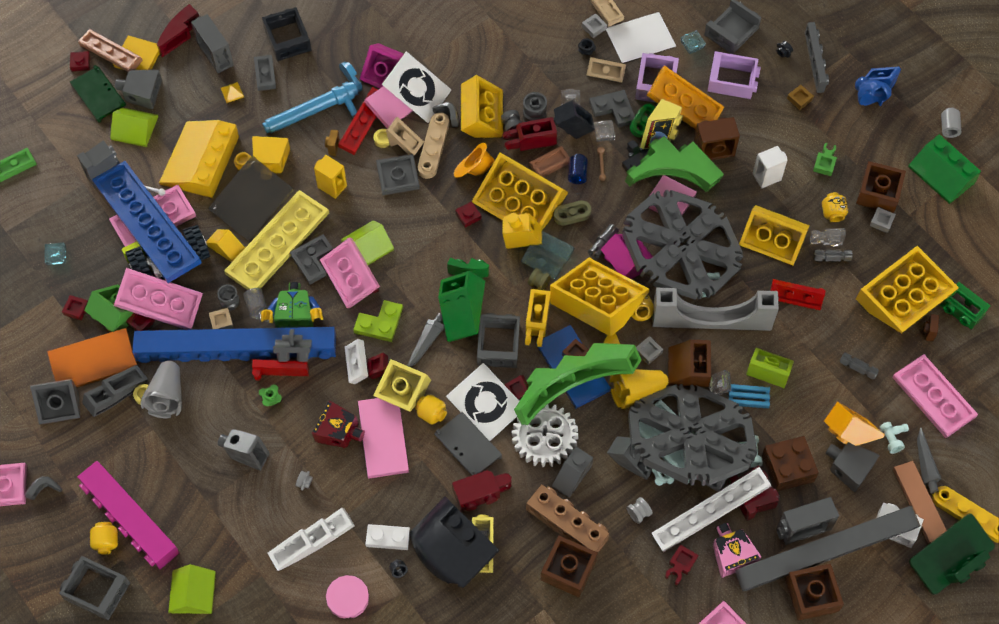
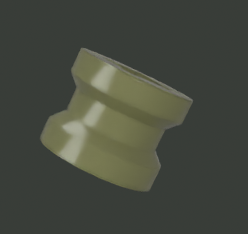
(539, 279)

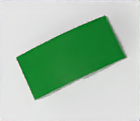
(458, 266)

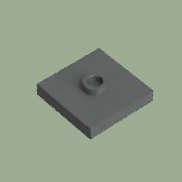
(397, 174)

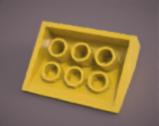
(200, 156)
(518, 190)
(906, 290)
(598, 296)

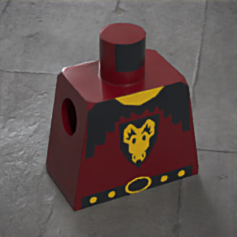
(337, 427)

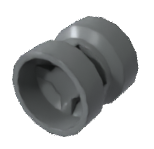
(510, 119)
(228, 297)

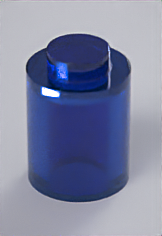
(578, 169)

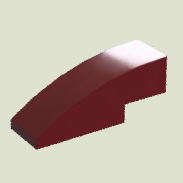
(177, 30)

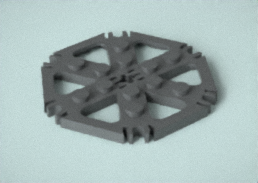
(689, 255)
(694, 447)

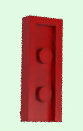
(798, 294)
(277, 368)

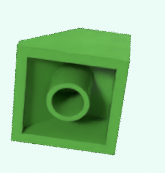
(102, 308)

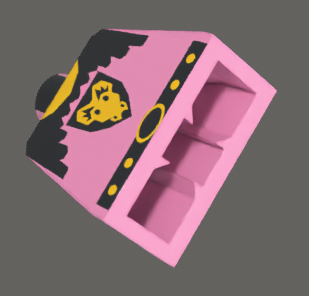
(733, 550)

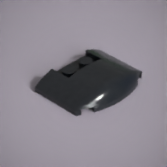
(451, 544)

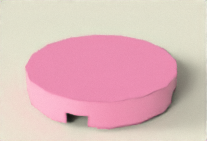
(347, 597)

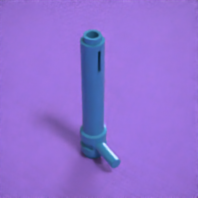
(337, 95)

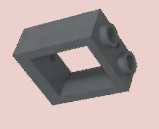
(212, 43)
(498, 358)
(807, 521)
(112, 597)

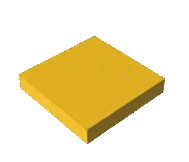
(145, 49)

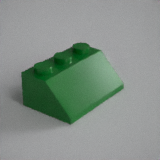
(944, 169)

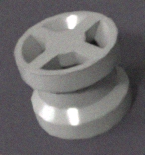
(639, 510)

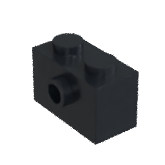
(573, 119)

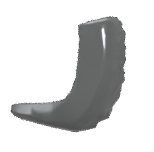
(450, 109)
(40, 484)

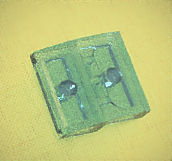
(549, 256)

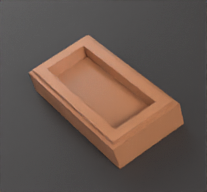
(550, 162)

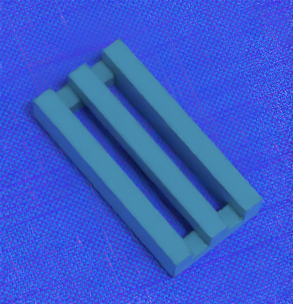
(751, 390)

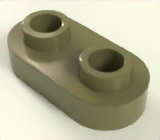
(571, 213)

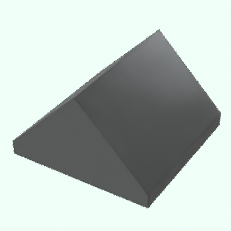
(56, 401)

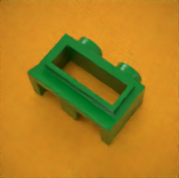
(960, 312)

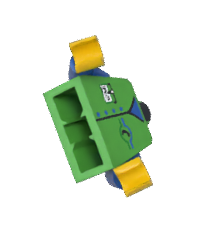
(293, 309)

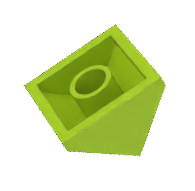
(132, 126)
(371, 241)
(770, 367)
(192, 590)

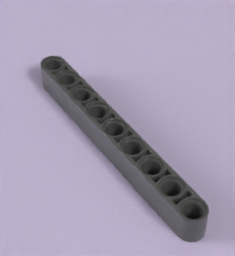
(827, 548)

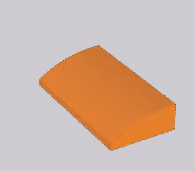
(93, 358)

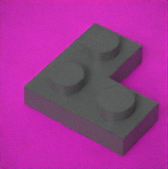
(614, 103)
(307, 258)

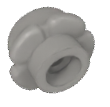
(304, 480)

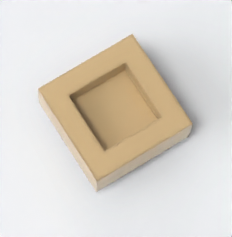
(221, 319)

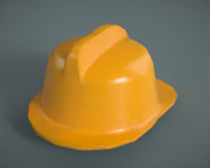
(475, 163)

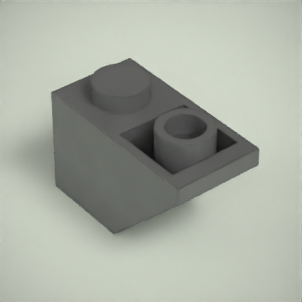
(623, 456)

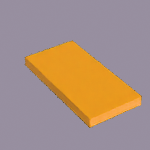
(694, 103)

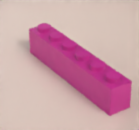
(128, 515)

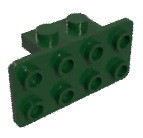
(953, 555)

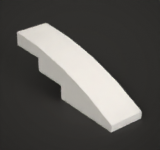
(310, 540)

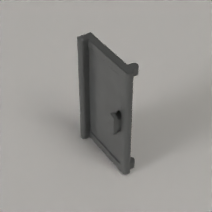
(474, 449)

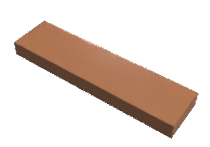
(110, 51)
(920, 500)

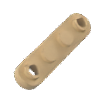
(433, 145)

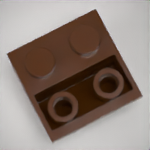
(690, 363)

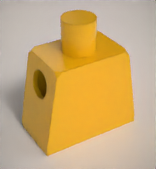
(271, 152)
(521, 231)

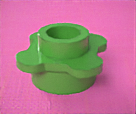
(274, 399)

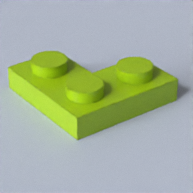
(380, 327)

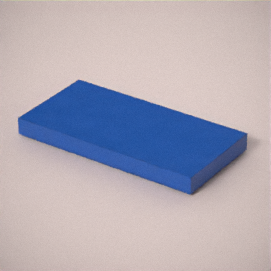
(552, 353)

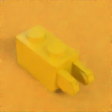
(537, 315)

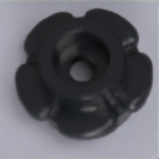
(586, 43)
(784, 49)

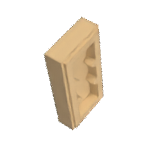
(608, 11)

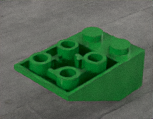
(461, 304)

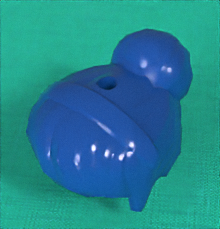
(872, 91)

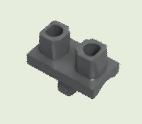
(292, 344)

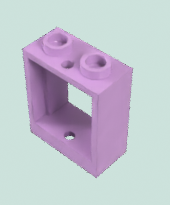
(653, 61)
(737, 63)

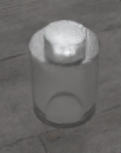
(255, 302)

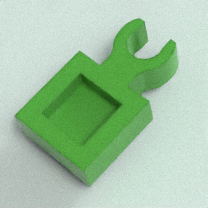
(825, 161)

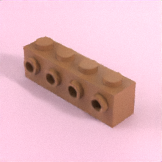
(566, 520)

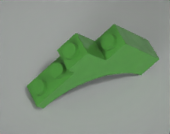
(686, 163)

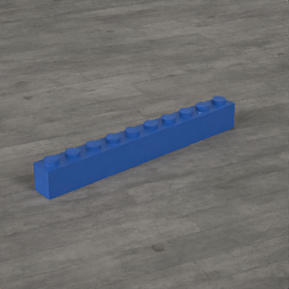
(226, 344)

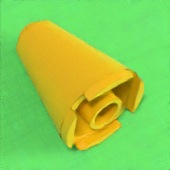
(636, 386)

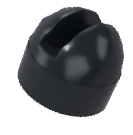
(398, 573)

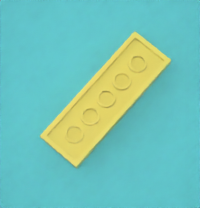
(276, 241)

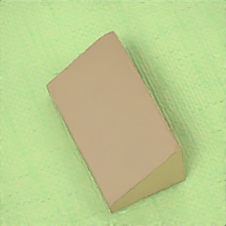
(606, 69)

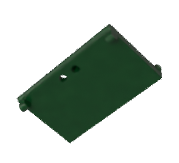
(97, 97)

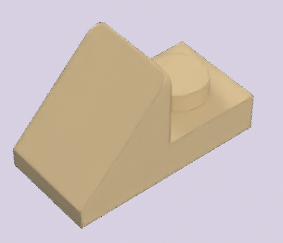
(402, 135)

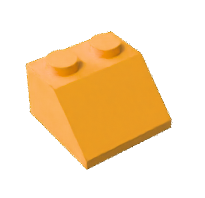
(851, 426)

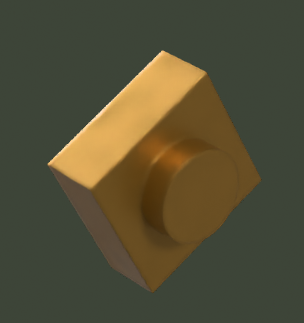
(800, 97)
(332, 142)

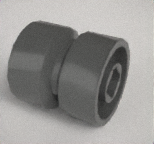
(534, 106)

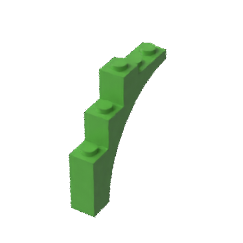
(548, 383)

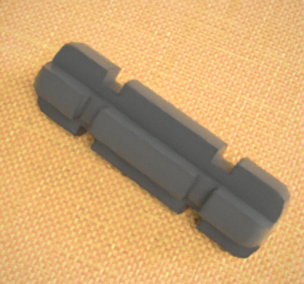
(833, 255)
(859, 365)

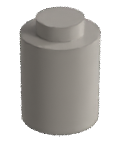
(951, 122)

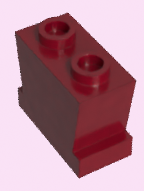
(764, 501)

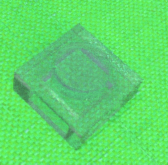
(693, 42)
(55, 253)

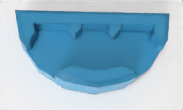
(350, 73)

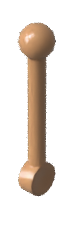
(600, 151)

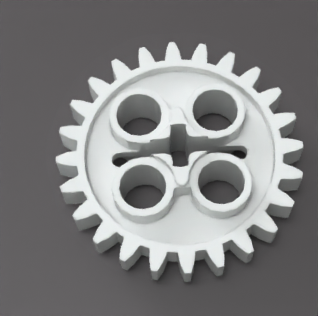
(543, 451)

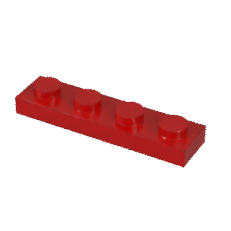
(358, 128)

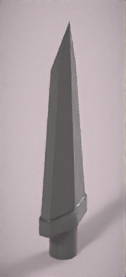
(429, 334)
(928, 467)

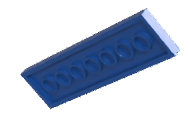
(146, 221)

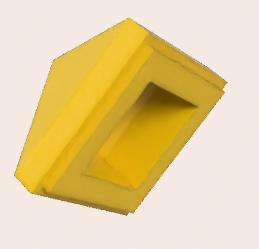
(232, 92)

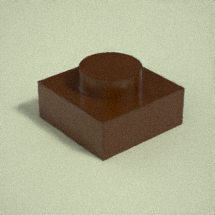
(931, 327)
(575, 348)

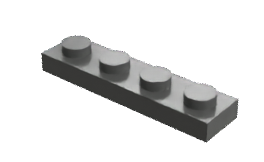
(815, 53)

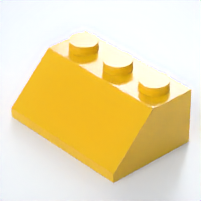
(481, 108)
(774, 235)

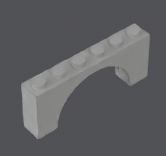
(753, 314)

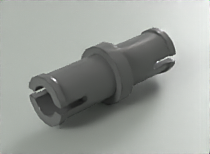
(601, 240)

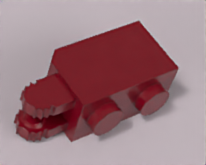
(531, 135)
(480, 489)

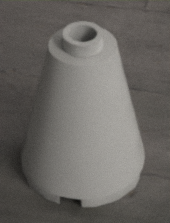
(164, 392)

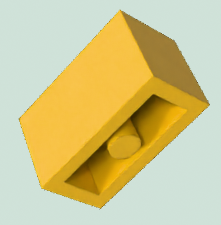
(330, 176)

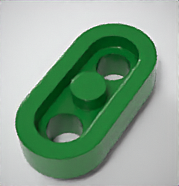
(640, 120)

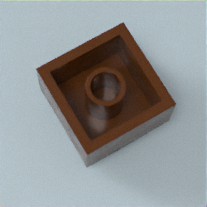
(717, 138)
(881, 187)
(790, 463)
(568, 566)
(814, 592)

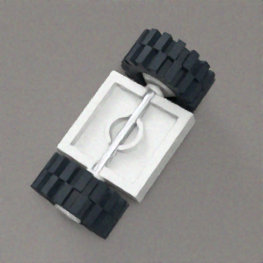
(194, 238)

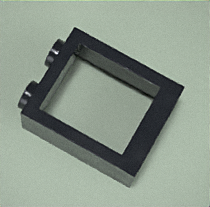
(291, 47)

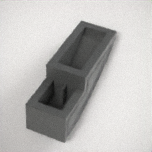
(113, 390)

